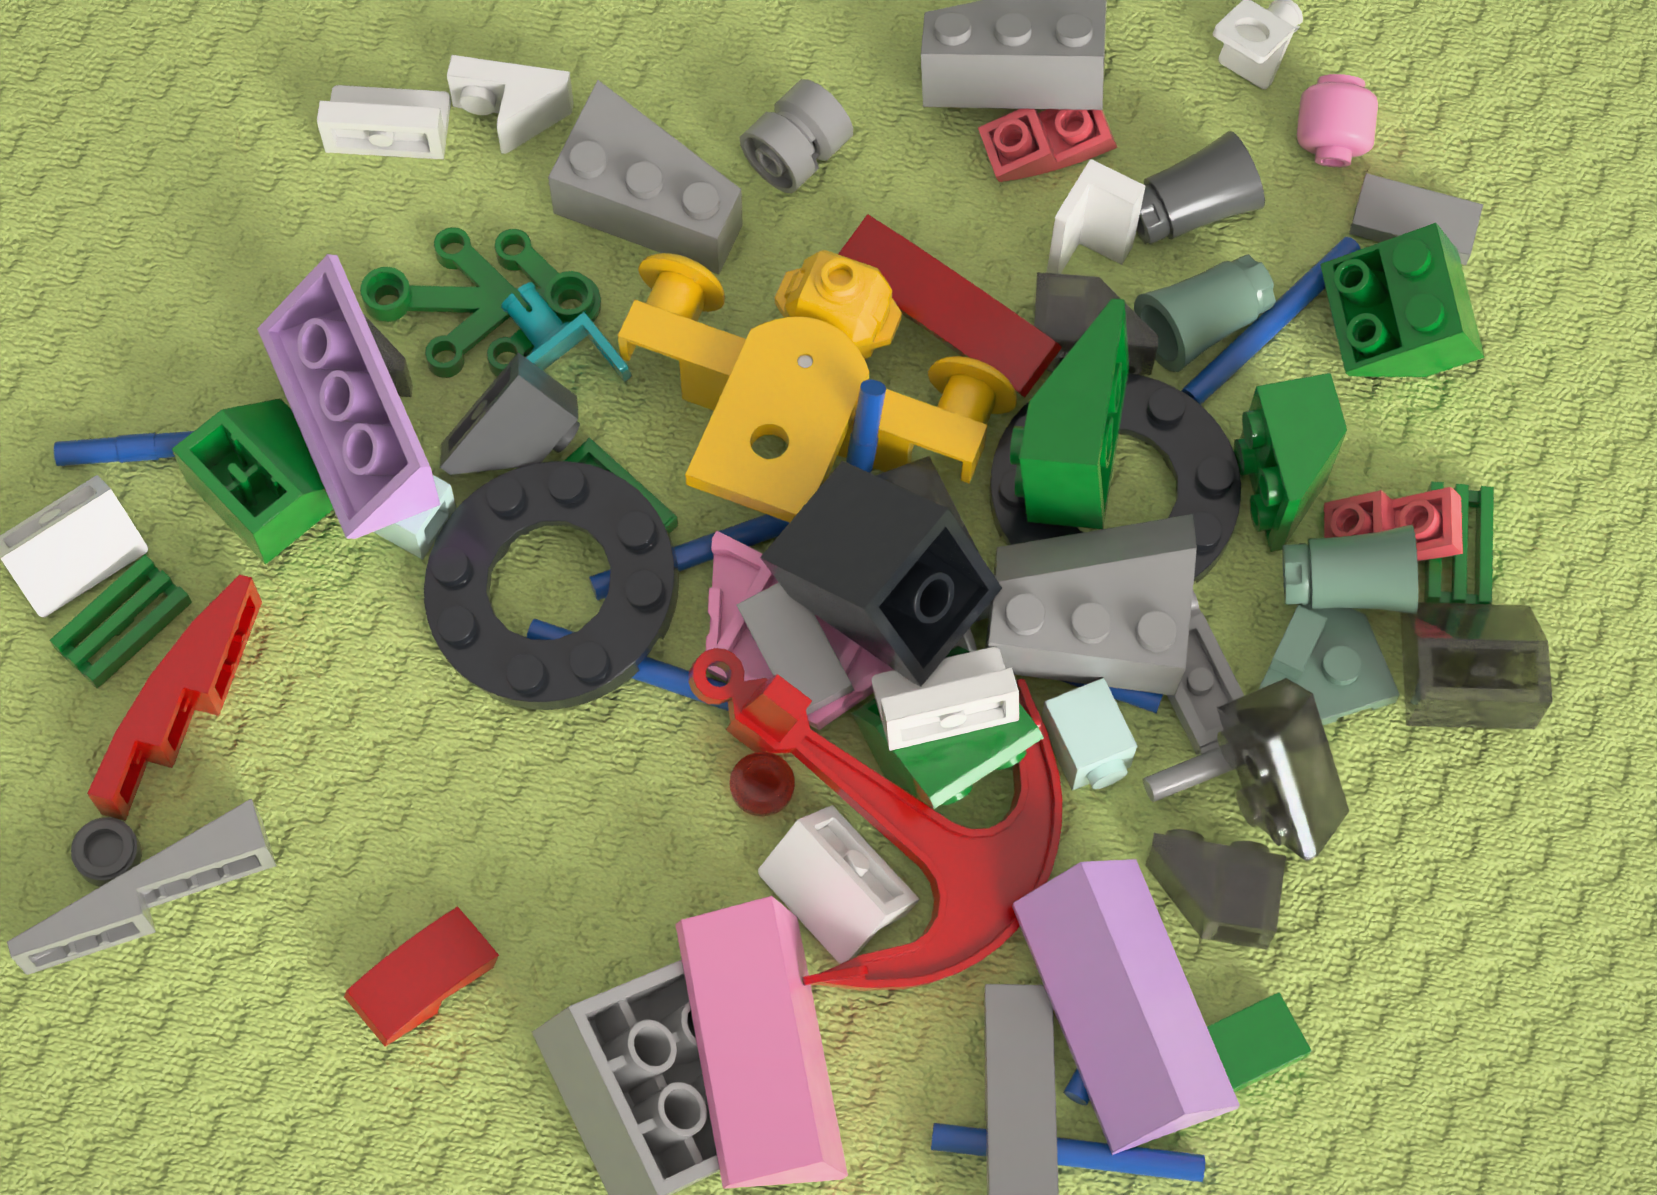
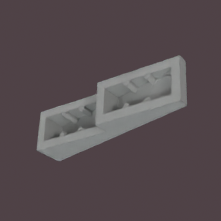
(120, 910)
(1020, 1091)

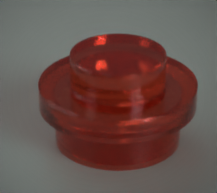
(762, 784)

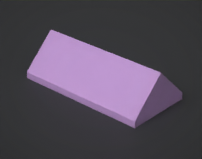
(347, 404)
(1123, 1003)

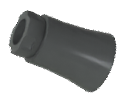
(1200, 191)

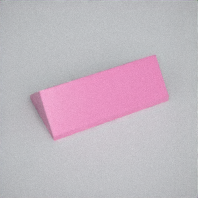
(760, 1046)

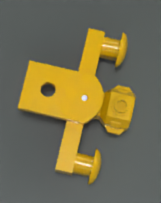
(801, 379)

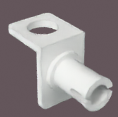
(1257, 38)

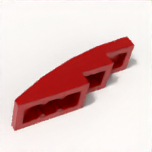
(953, 306)
(188, 679)

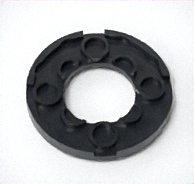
(1191, 448)
(581, 663)

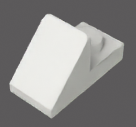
(523, 95)

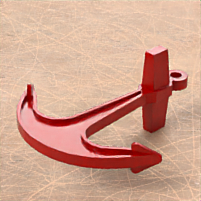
(970, 871)

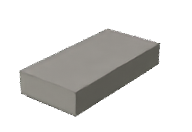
(1396, 208)
(795, 646)

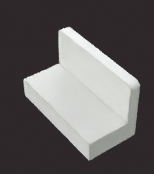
(385, 122)
(1097, 214)
(70, 546)
(957, 698)
(835, 883)

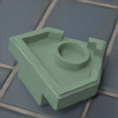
(1334, 659)

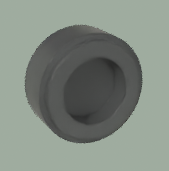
(105, 850)

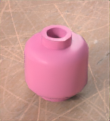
(1337, 119)

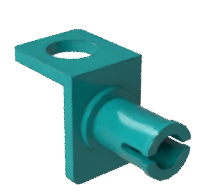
(552, 336)

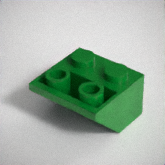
(1402, 307)
(1289, 451)
(256, 474)
(947, 767)

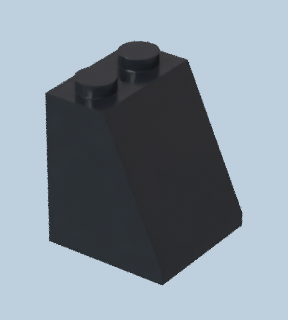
(883, 570)

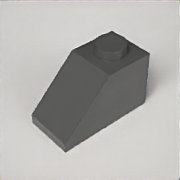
(512, 422)

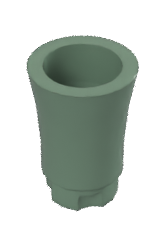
(1205, 309)
(1354, 571)

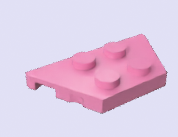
(742, 574)

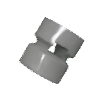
(803, 128)

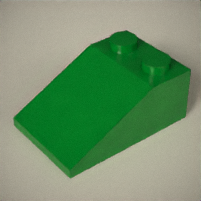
(1074, 428)

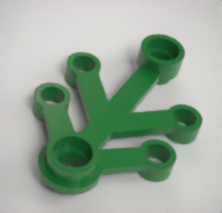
(481, 300)

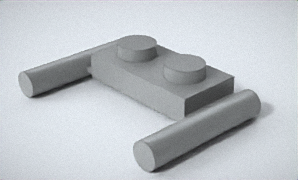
(1203, 688)

